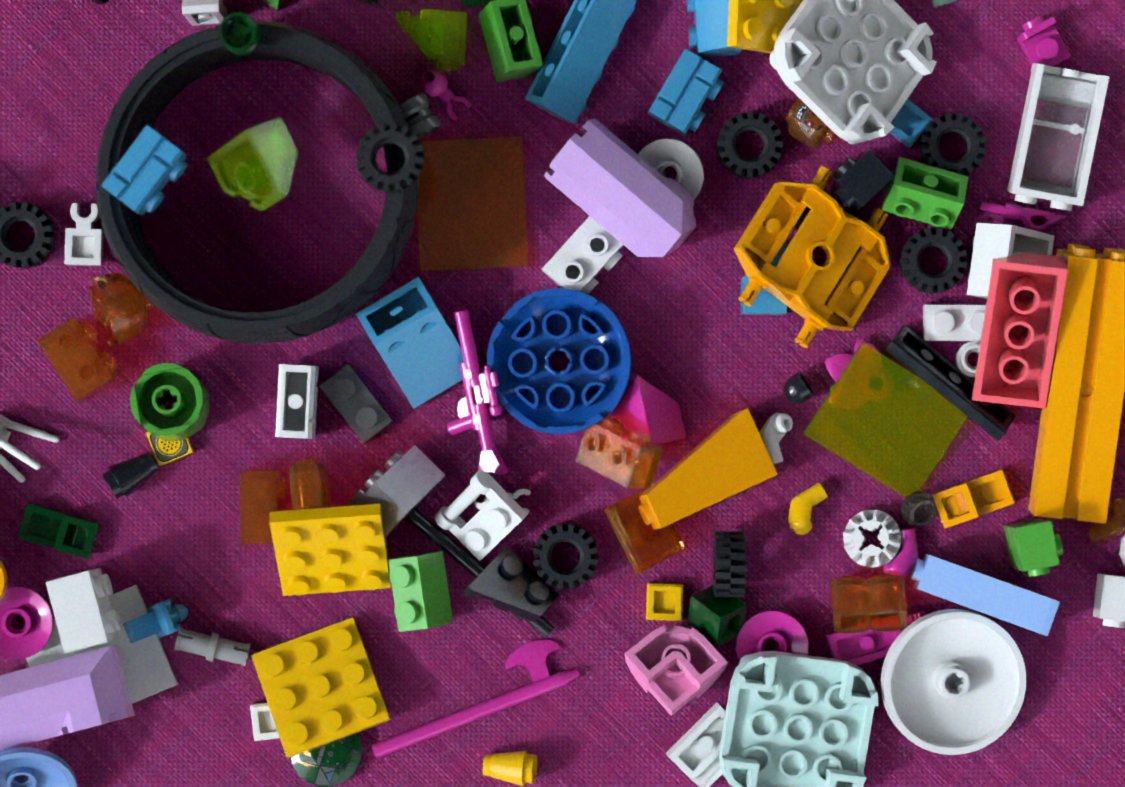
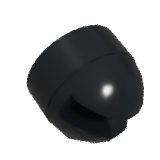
(797, 389)

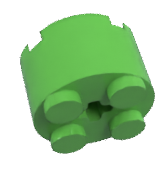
(153, 391)

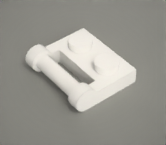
(489, 524)

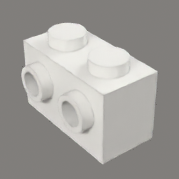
(584, 257)

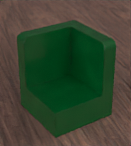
(716, 617)

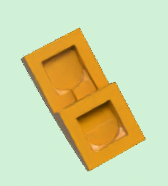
(973, 498)

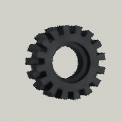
(967, 130)
(374, 141)
(771, 145)
(43, 235)
(954, 254)
(729, 564)
(565, 578)

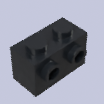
(859, 181)

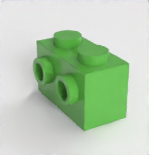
(510, 39)
(925, 193)
(1033, 546)
(420, 591)

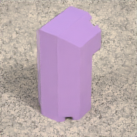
(623, 192)
(63, 697)

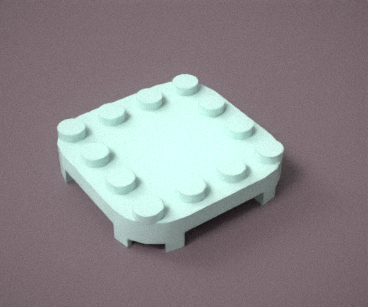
(796, 722)

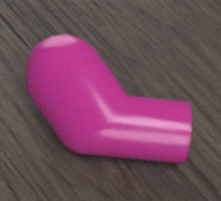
(907, 556)

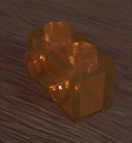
(78, 358)
(620, 453)
(259, 495)

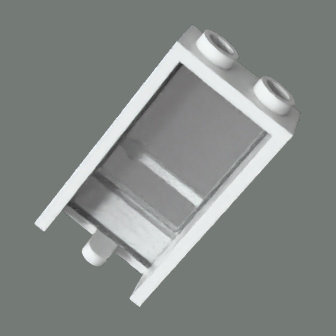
(1057, 136)

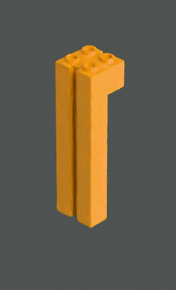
(1084, 391)

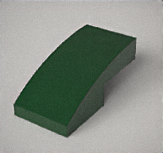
(57, 530)

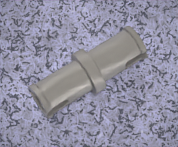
(212, 647)

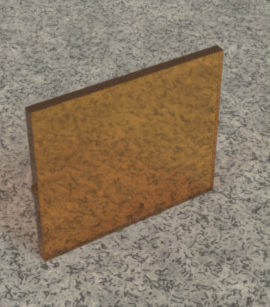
(472, 205)

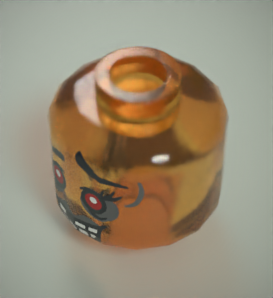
(807, 126)

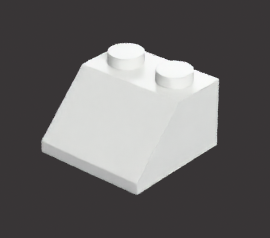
(1000, 241)

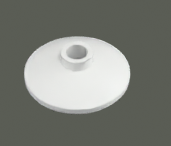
(681, 157)

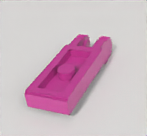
(866, 645)

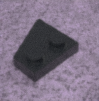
(513, 587)

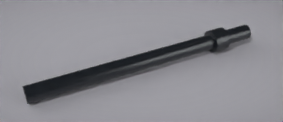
(463, 559)

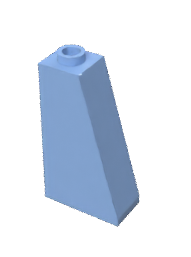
(984, 594)

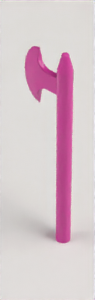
(530, 655)

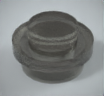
(919, 508)

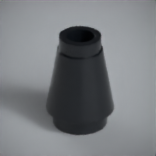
(130, 474)

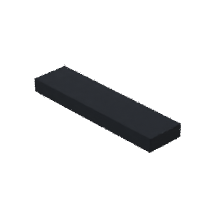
(948, 381)

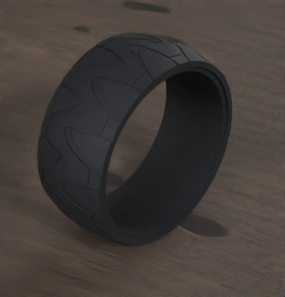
(143, 103)

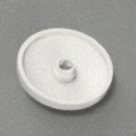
(953, 681)

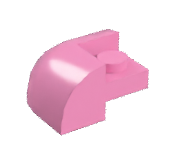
(675, 665)

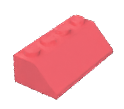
(1020, 329)

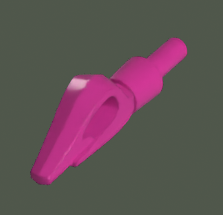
(1016, 212)

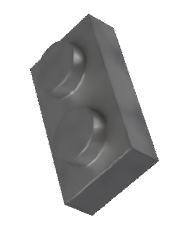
(356, 403)

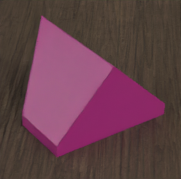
(650, 411)

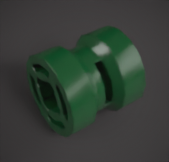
(237, 27)

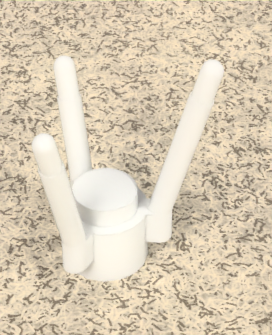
(4, 436)

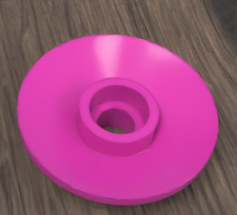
(38, 626)
(775, 626)

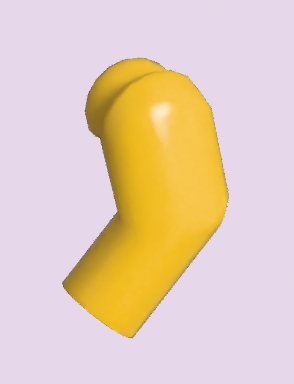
(801, 508)

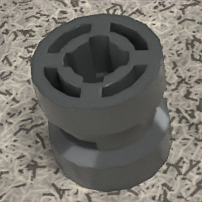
(419, 116)

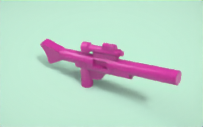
(479, 390)

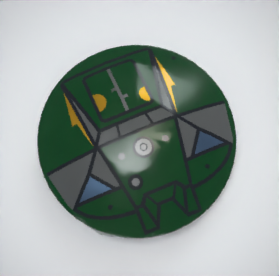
(329, 763)

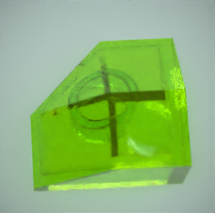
(438, 36)
(257, 164)

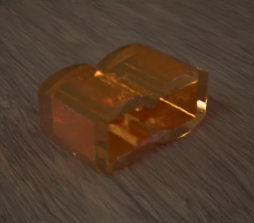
(309, 485)
(868, 603)

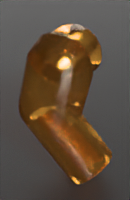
(1113, 526)

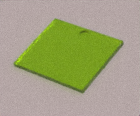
(886, 421)

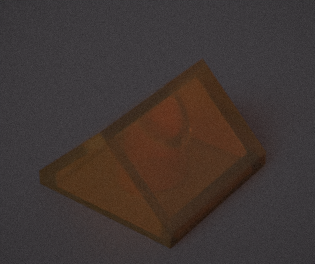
(639, 541)

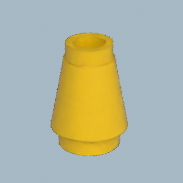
(512, 767)

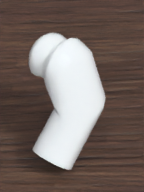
(773, 432)

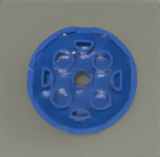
(524, 352)

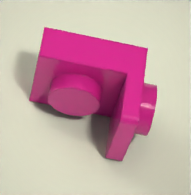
(1042, 42)

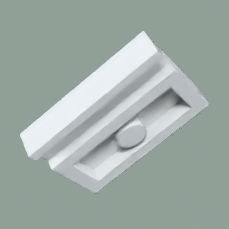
(699, 748)

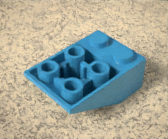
(414, 341)

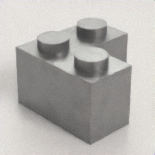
(400, 487)

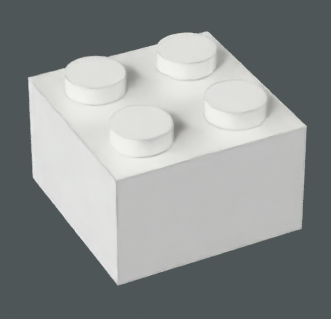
(84, 610)

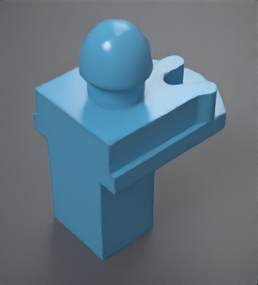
(159, 620)

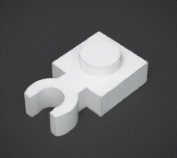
(84, 243)

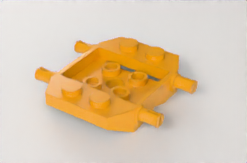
(826, 294)

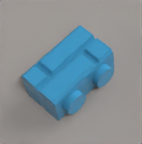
(685, 93)
(145, 171)

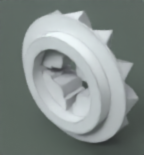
(889, 536)

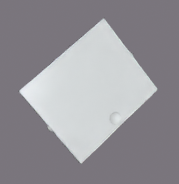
(143, 661)

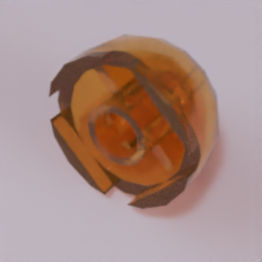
(119, 307)

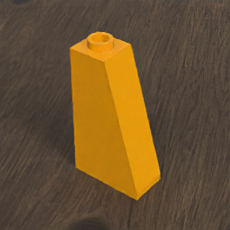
(714, 470)

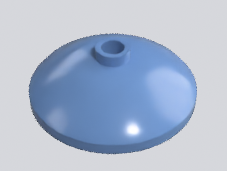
(34, 769)

